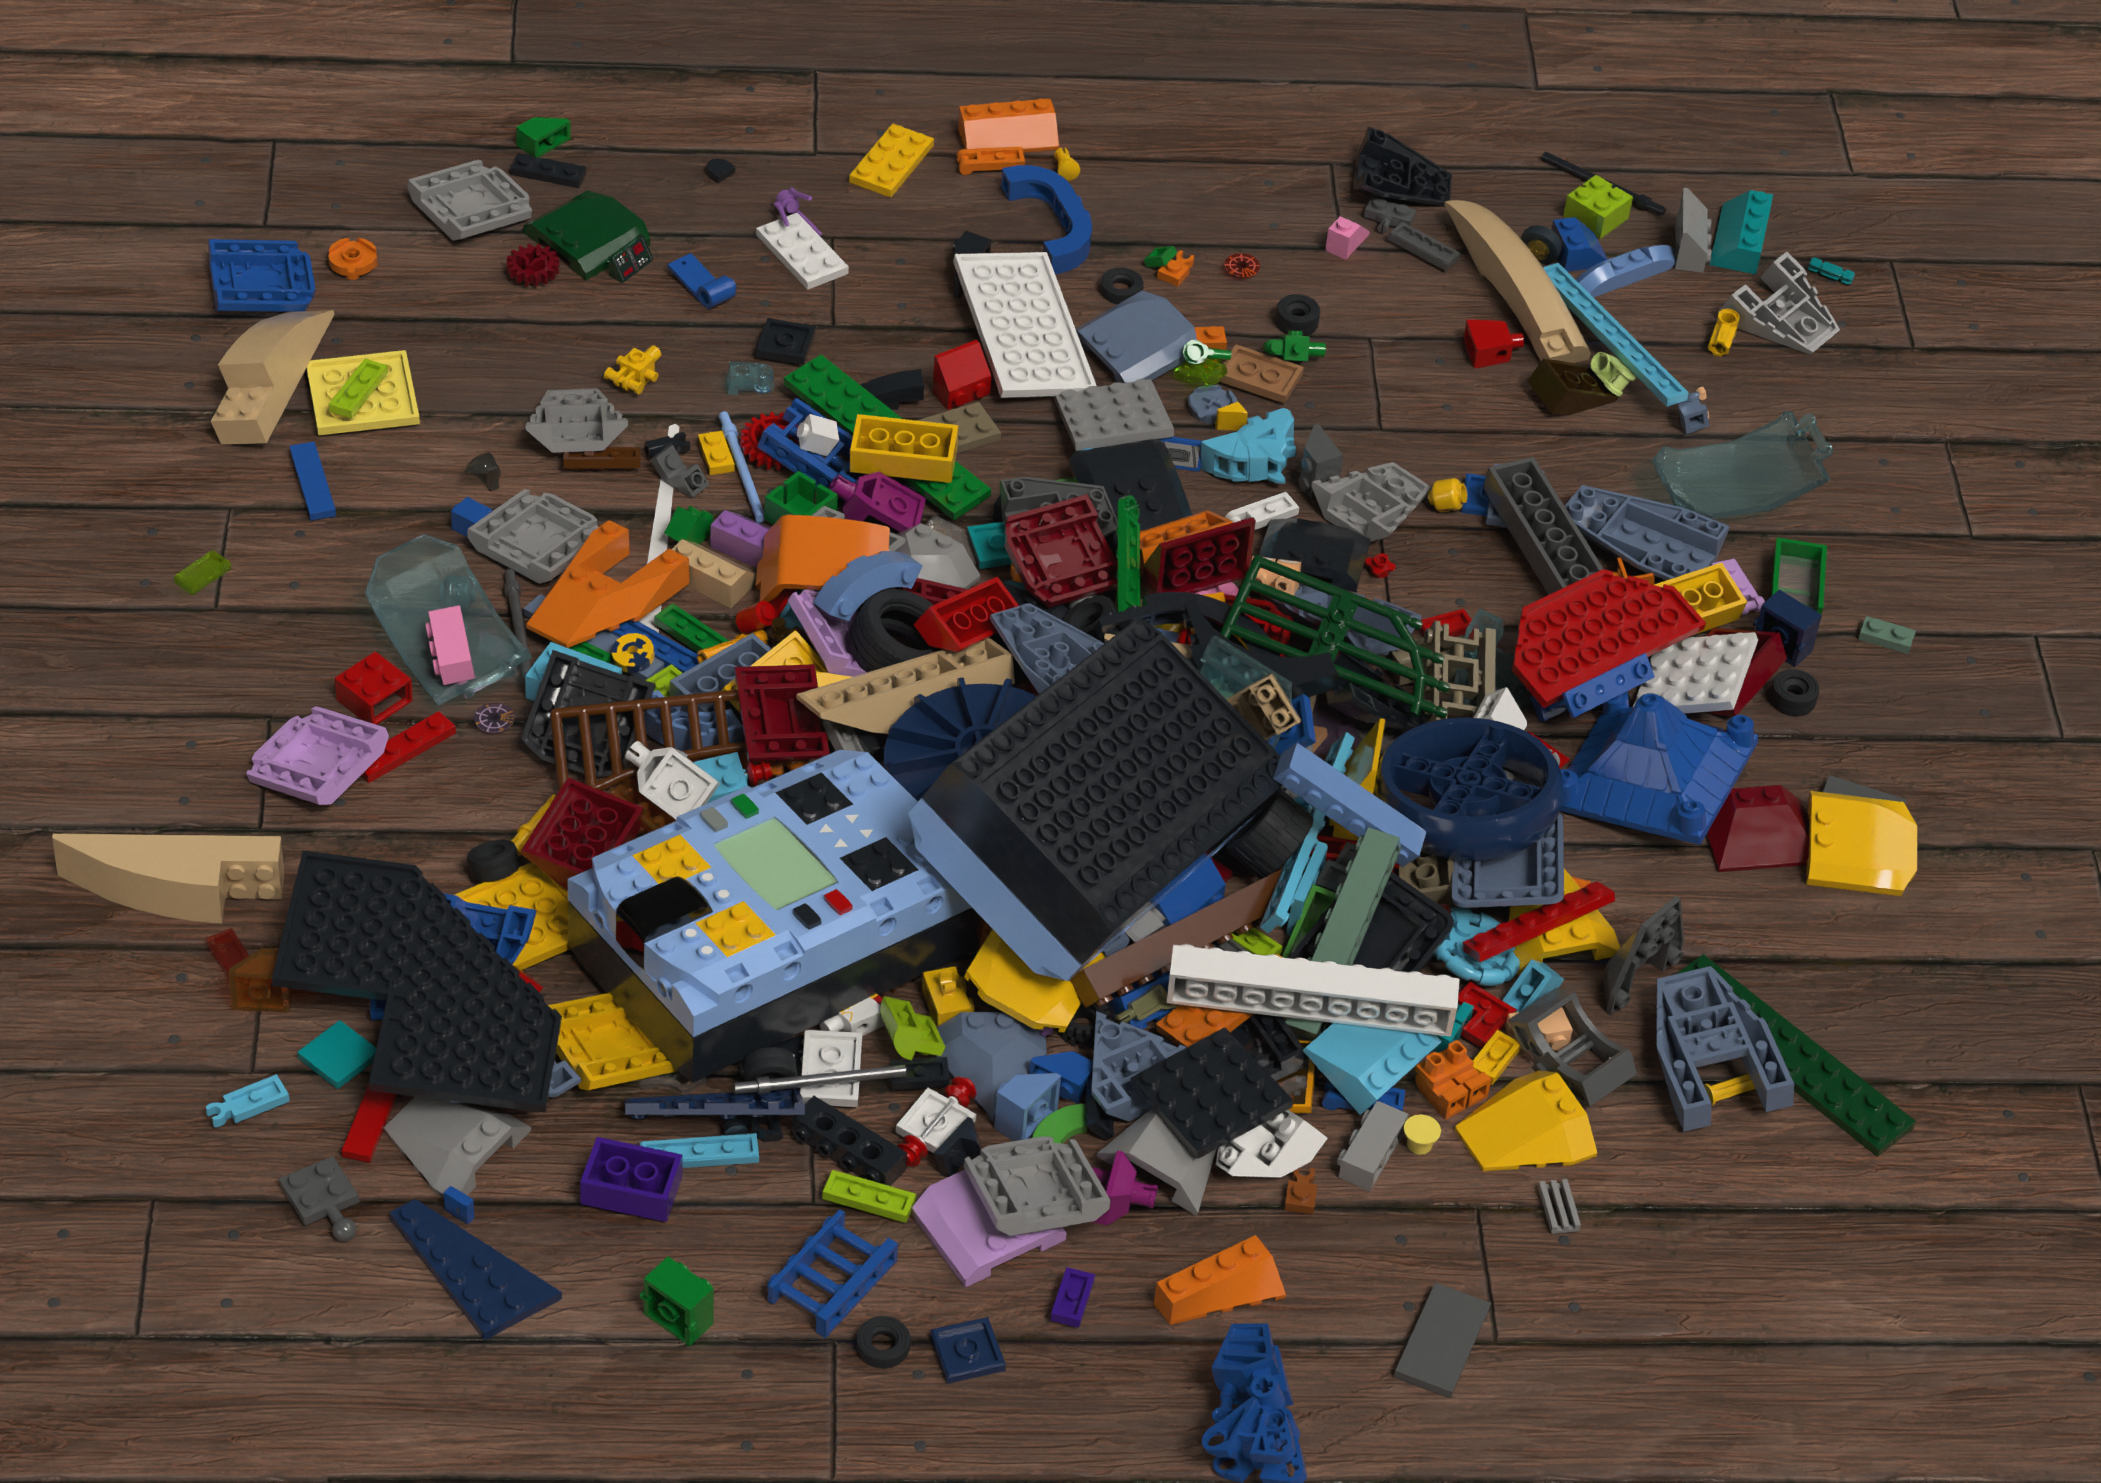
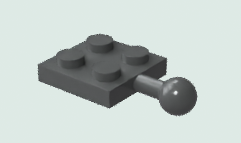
(322, 1192)

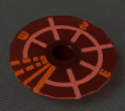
(1242, 265)

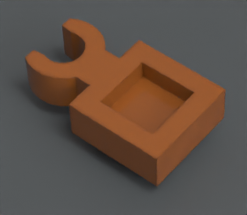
(1301, 1193)

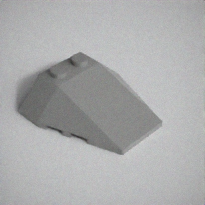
(451, 1139)

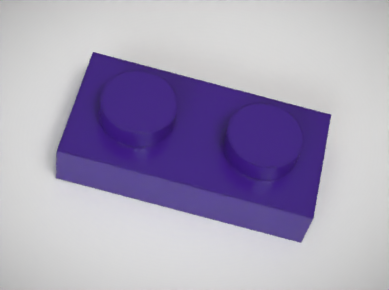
(1072, 1297)

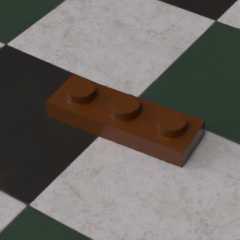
(612, 457)

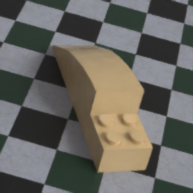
(264, 372)
(881, 696)
(173, 873)

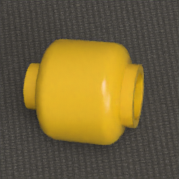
(1447, 495)

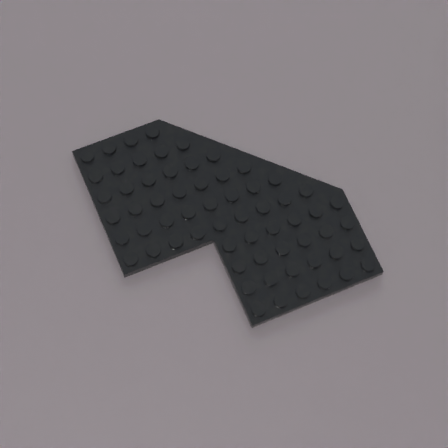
(454, 1010)

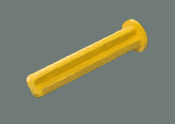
(1729, 1088)

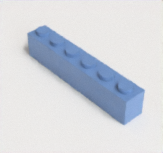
(1345, 800)

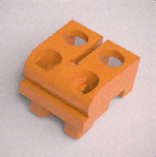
(1451, 1078)

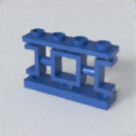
(777, 445)

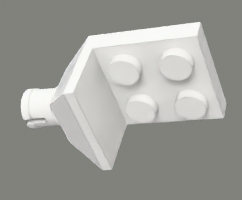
(671, 779)

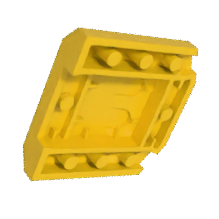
(1860, 844)
(1018, 991)
(605, 1044)

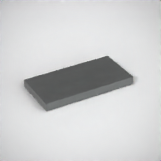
(1442, 1340)

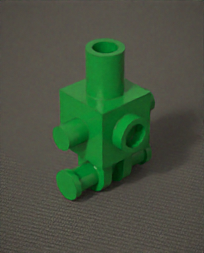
(1294, 347)

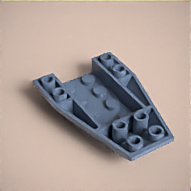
(1647, 532)

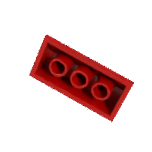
(965, 617)

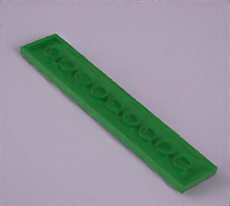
(842, 398)

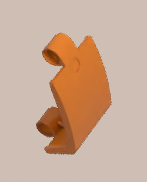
(812, 549)

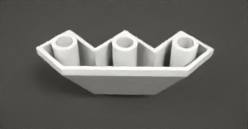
(1271, 1148)

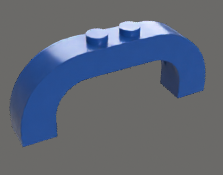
(1049, 186)

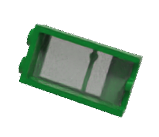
(1799, 571)

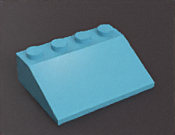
(1367, 1059)

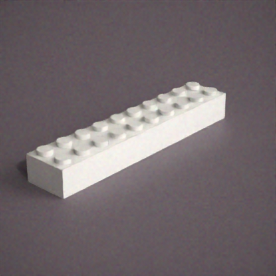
(1313, 990)

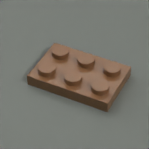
(1261, 374)

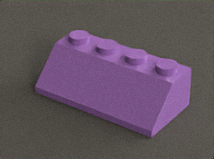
(738, 537)

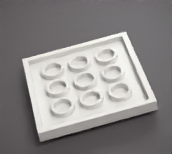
(1702, 672)

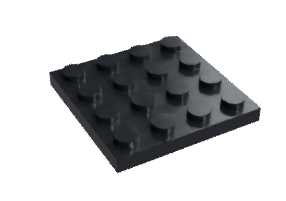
(1211, 1092)

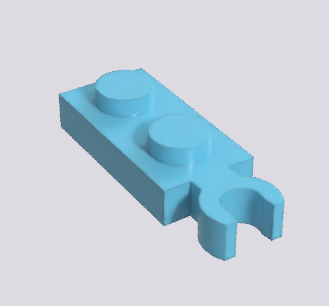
(249, 1101)

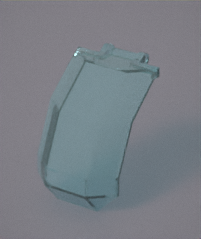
(1746, 473)
(434, 576)

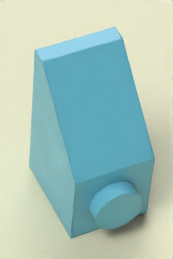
(1532, 985)

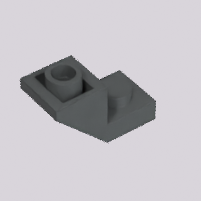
(683, 478)

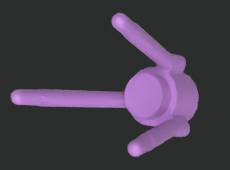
(788, 202)

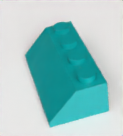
(1742, 232)

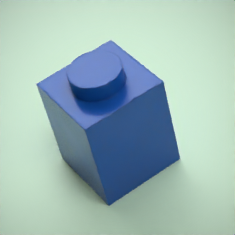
(467, 514)

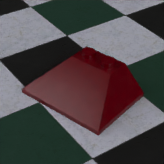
(772, 717)
(1759, 830)

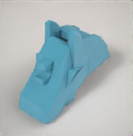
(1254, 451)

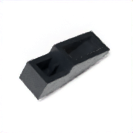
(897, 388)

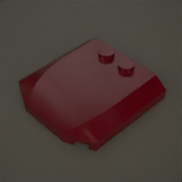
(1061, 551)

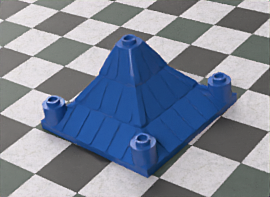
(1656, 768)

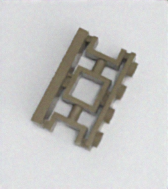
(1480, 670)

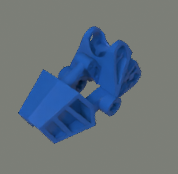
(1254, 1377)

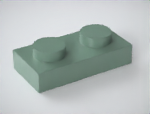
(1887, 634)

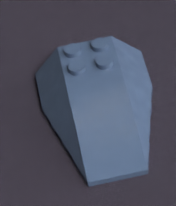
(1361, 615)

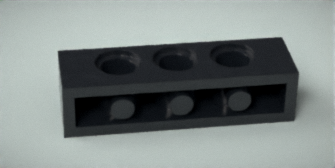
(849, 1143)

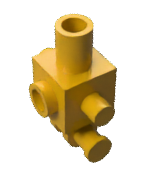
(635, 369)

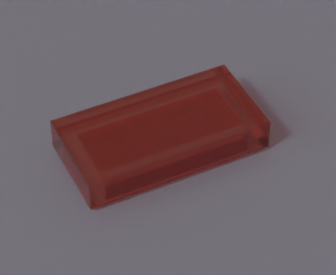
(226, 949)

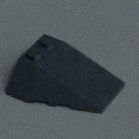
(1369, 705)

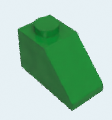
(542, 134)

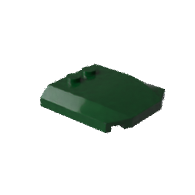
(587, 231)

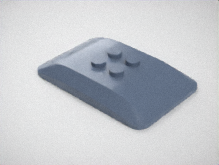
(1517, 879)

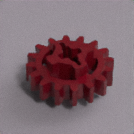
(532, 265)

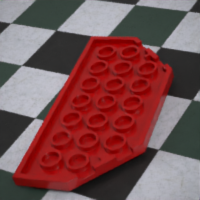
(1596, 629)

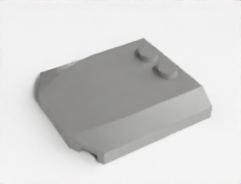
(470, 199)
(533, 534)
(1036, 1185)

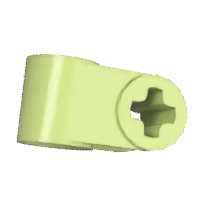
(1612, 372)

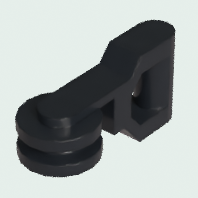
(739, 1126)

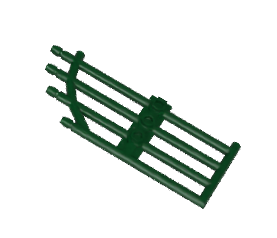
(1331, 633)

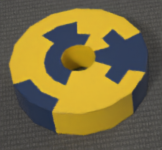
(633, 643)

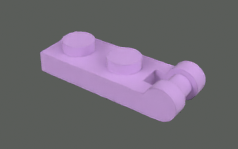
(1754, 601)

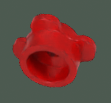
(1380, 565)

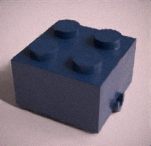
(1794, 622)

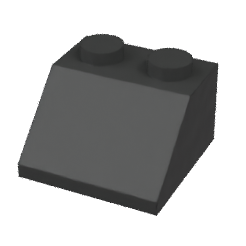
(1319, 461)

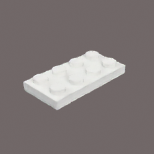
(802, 251)

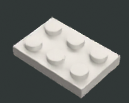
(832, 1053)

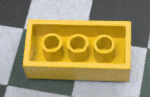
(904, 448)

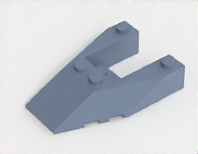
(1708, 1024)

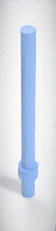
(731, 434)

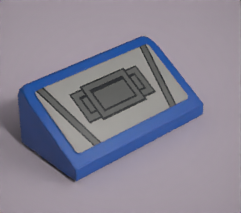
(1184, 452)

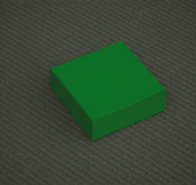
(1160, 256)

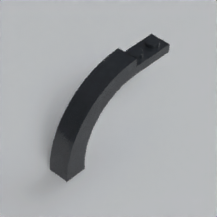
(1168, 609)

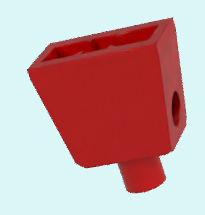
(1490, 342)

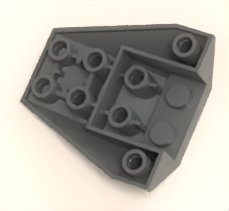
(1031, 493)
(1655, 941)

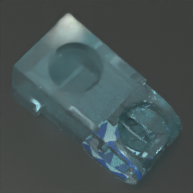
(749, 377)

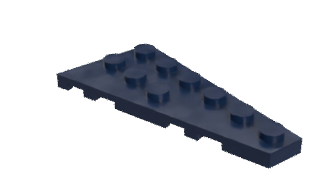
(724, 1104)
(478, 1278)

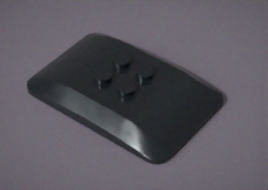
(1135, 470)
(1401, 934)

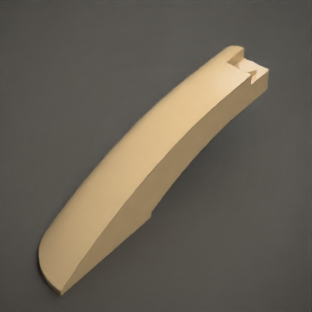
(1520, 281)

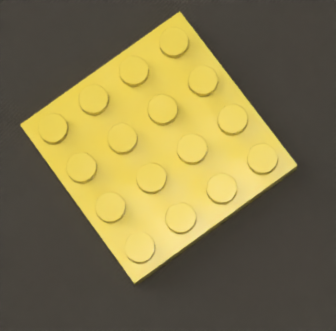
(388, 406)

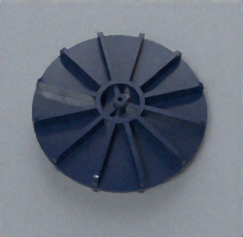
(944, 728)

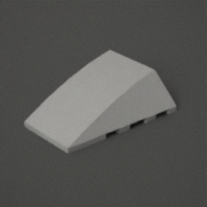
(575, 421)
(1370, 501)
(1164, 1155)

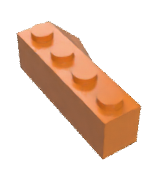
(1220, 1282)

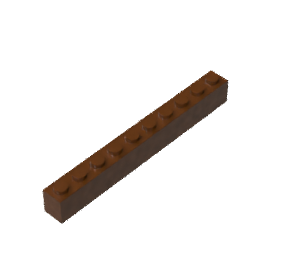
(1154, 952)

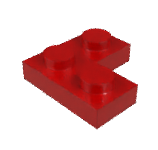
(1488, 1014)

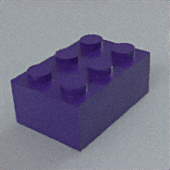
(631, 1179)

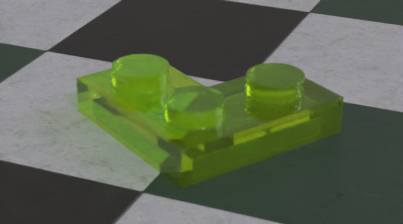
(1205, 372)

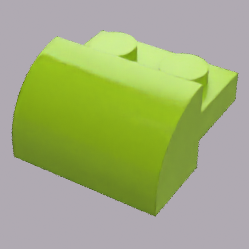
(910, 1030)

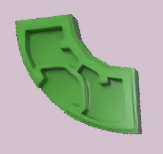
(1063, 1123)

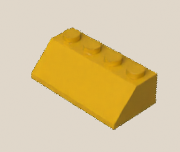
(1711, 594)

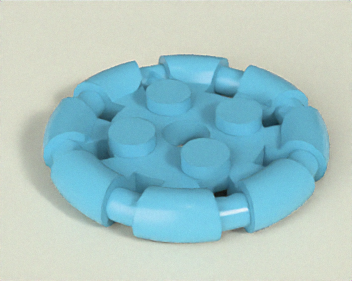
(1486, 973)

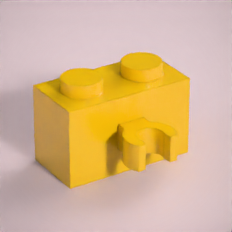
(945, 994)

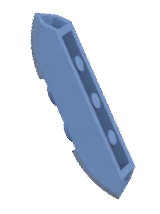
(1627, 269)

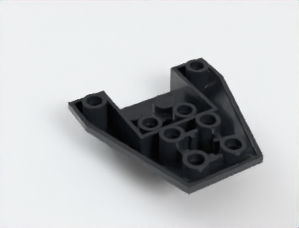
(1398, 173)

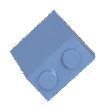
(1025, 1103)

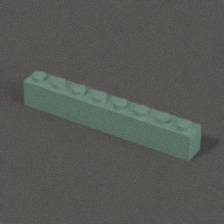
(1353, 910)

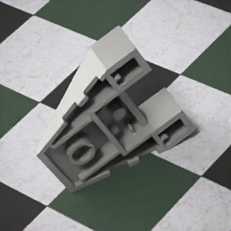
(1789, 315)

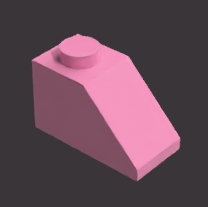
(1345, 237)

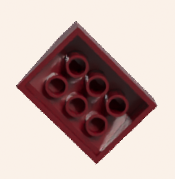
(1201, 559)
(1764, 663)
(579, 827)

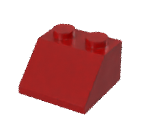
(961, 375)

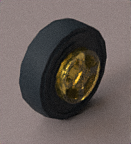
(1542, 243)

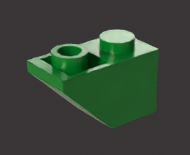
(690, 524)

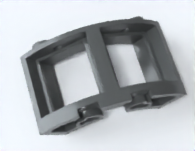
(1586, 1088)

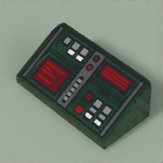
(630, 259)

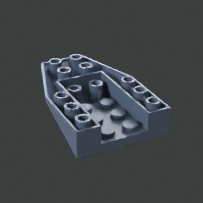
(1042, 643)

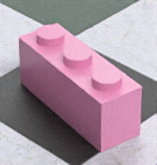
(449, 645)

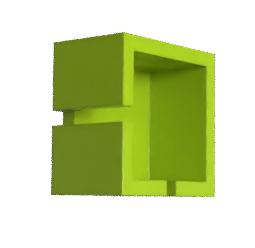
(1598, 206)

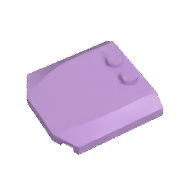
(826, 634)
(317, 755)
(966, 1235)

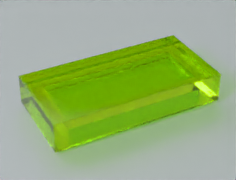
(202, 572)

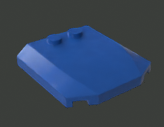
(260, 275)

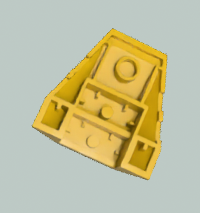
(1578, 935)
(1529, 1124)

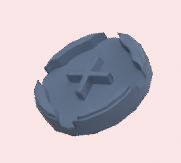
(1206, 400)

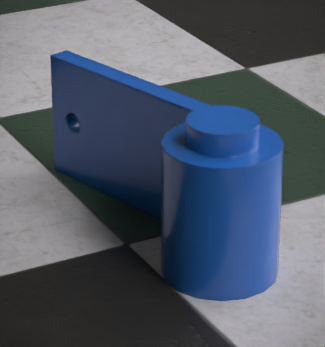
(701, 282)

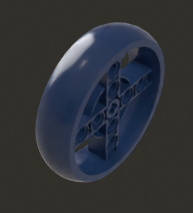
(1462, 773)

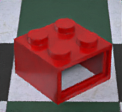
(369, 684)

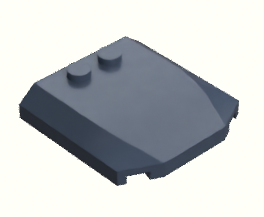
(1138, 337)

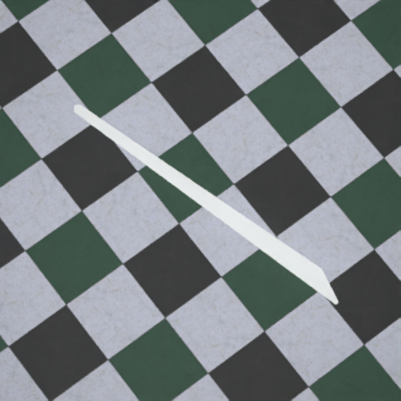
(659, 540)

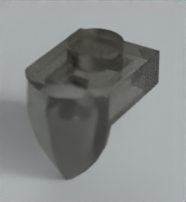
(487, 470)

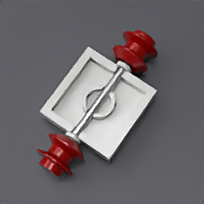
(935, 1119)

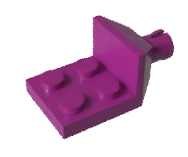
(880, 498)
(1123, 1189)

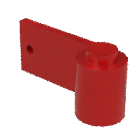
(762, 613)

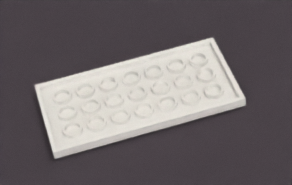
(1023, 323)

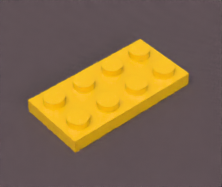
(891, 160)

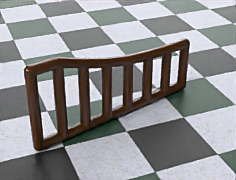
(637, 707)

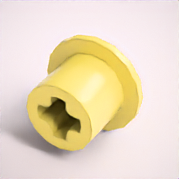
(1421, 1133)

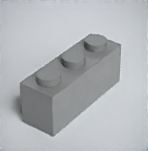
(1372, 1145)

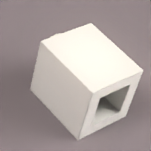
(818, 435)

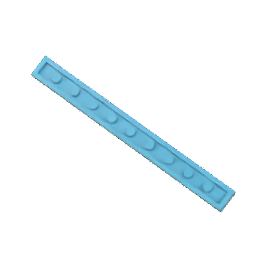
(1616, 337)
(1291, 874)

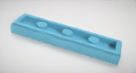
(711, 1150)

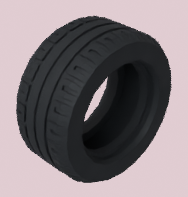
(892, 611)

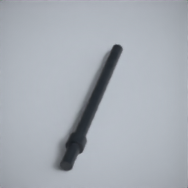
(1641, 201)

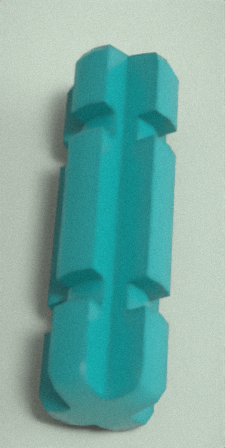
(1831, 271)

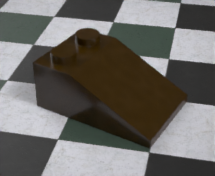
(1569, 387)

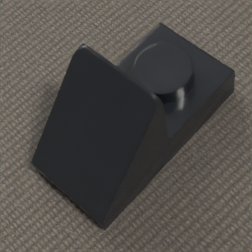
(959, 1145)

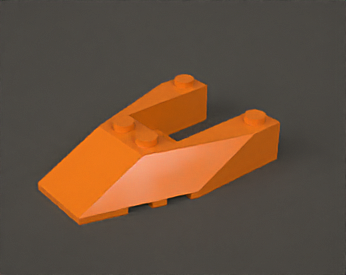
(590, 602)

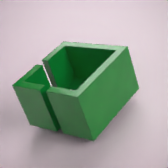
(798, 498)

